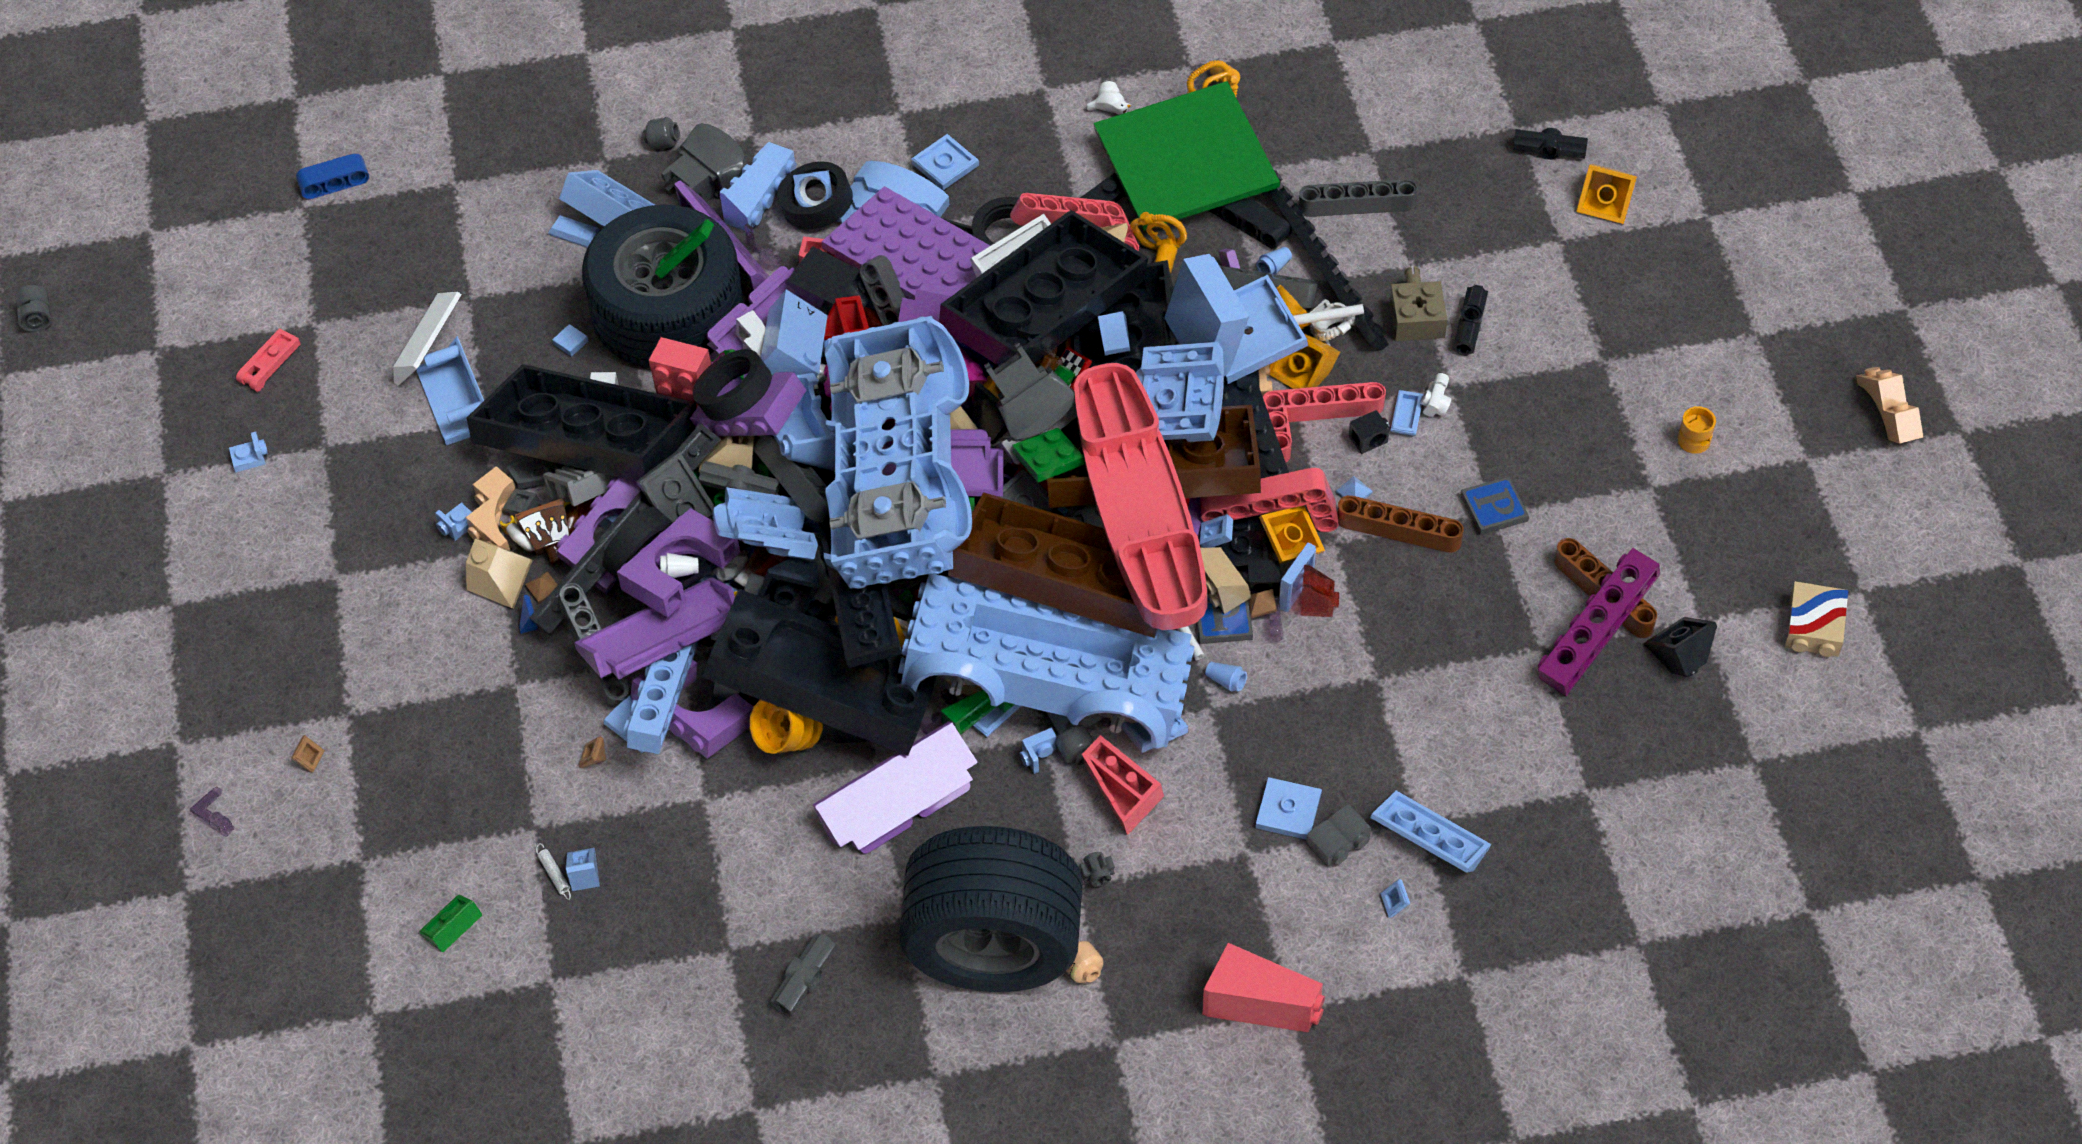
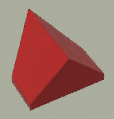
(845, 317)

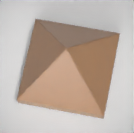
(541, 586)
(1262, 603)
(593, 753)
(307, 754)

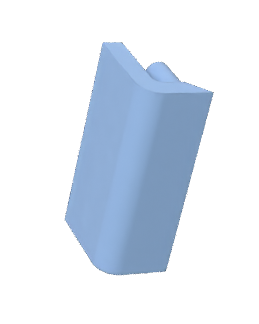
(450, 390)

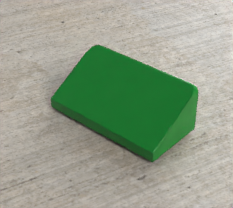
(451, 922)

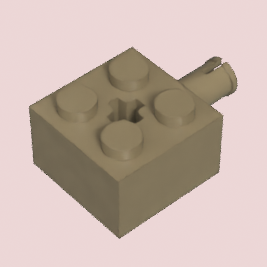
(1417, 308)

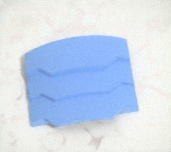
(877, 174)
(1185, 388)
(765, 522)

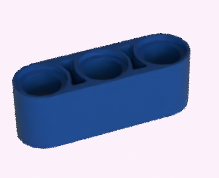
(332, 176)

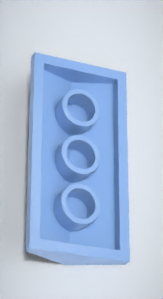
(1431, 831)

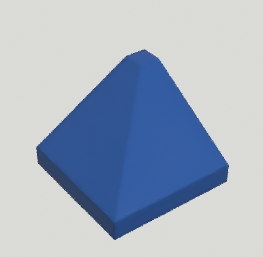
(527, 610)

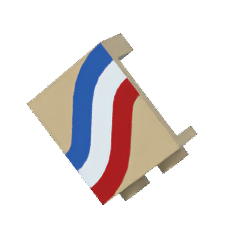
(1817, 619)

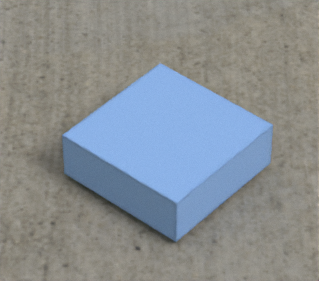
(570, 340)

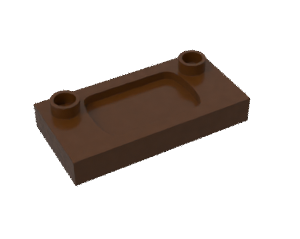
(1203, 467)
(1046, 562)

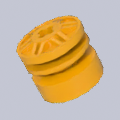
(782, 730)

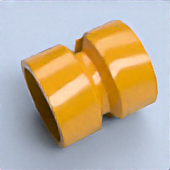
(1696, 429)

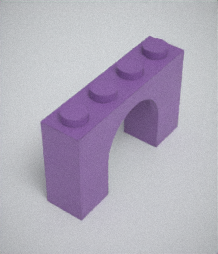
(765, 416)
(687, 535)
(576, 545)
(708, 729)

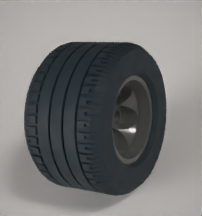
(634, 305)
(991, 909)

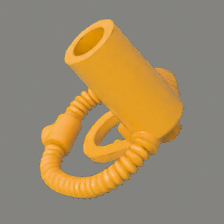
(1220, 72)
(1165, 248)

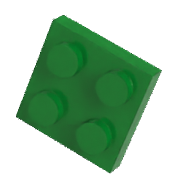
(1048, 454)

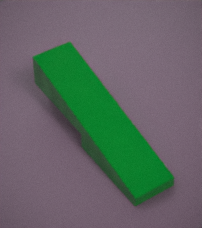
(970, 711)

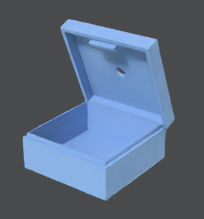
(1209, 310)

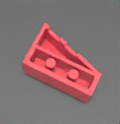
(1122, 783)

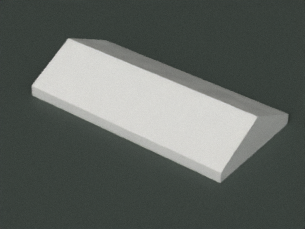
(1002, 248)
(424, 335)

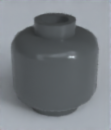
(661, 133)
(1072, 742)

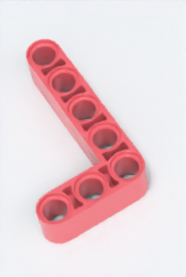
(1098, 212)
(1319, 404)
(1279, 493)

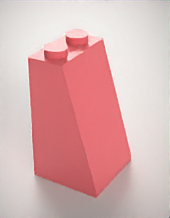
(1261, 992)

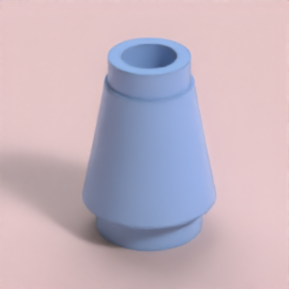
(1274, 261)
(1227, 675)

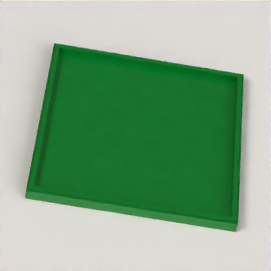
(1186, 154)

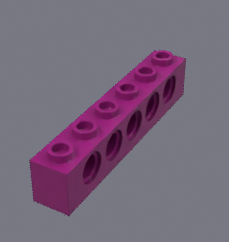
(1565, 676)

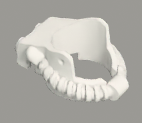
(1319, 329)

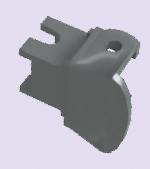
(704, 157)
(1029, 396)

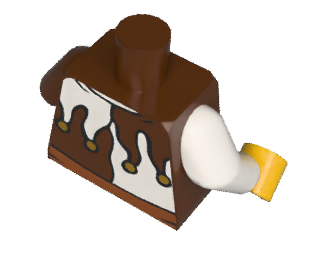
(543, 527)

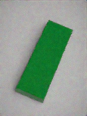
(684, 248)

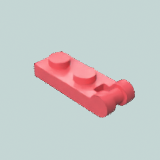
(268, 359)

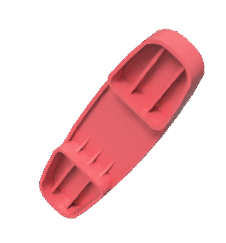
(1140, 497)

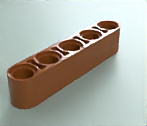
(1388, 522)
(1581, 560)

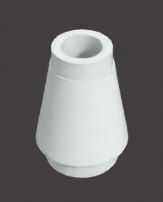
(678, 565)

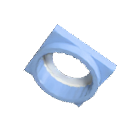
(800, 182)

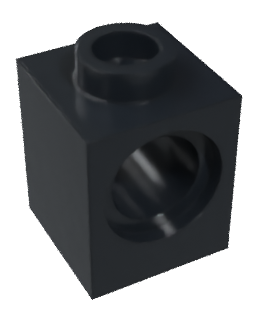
(1369, 431)
(1263, 576)

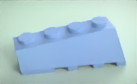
(756, 186)

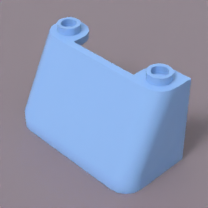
(805, 432)

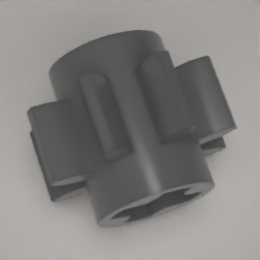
(1097, 869)

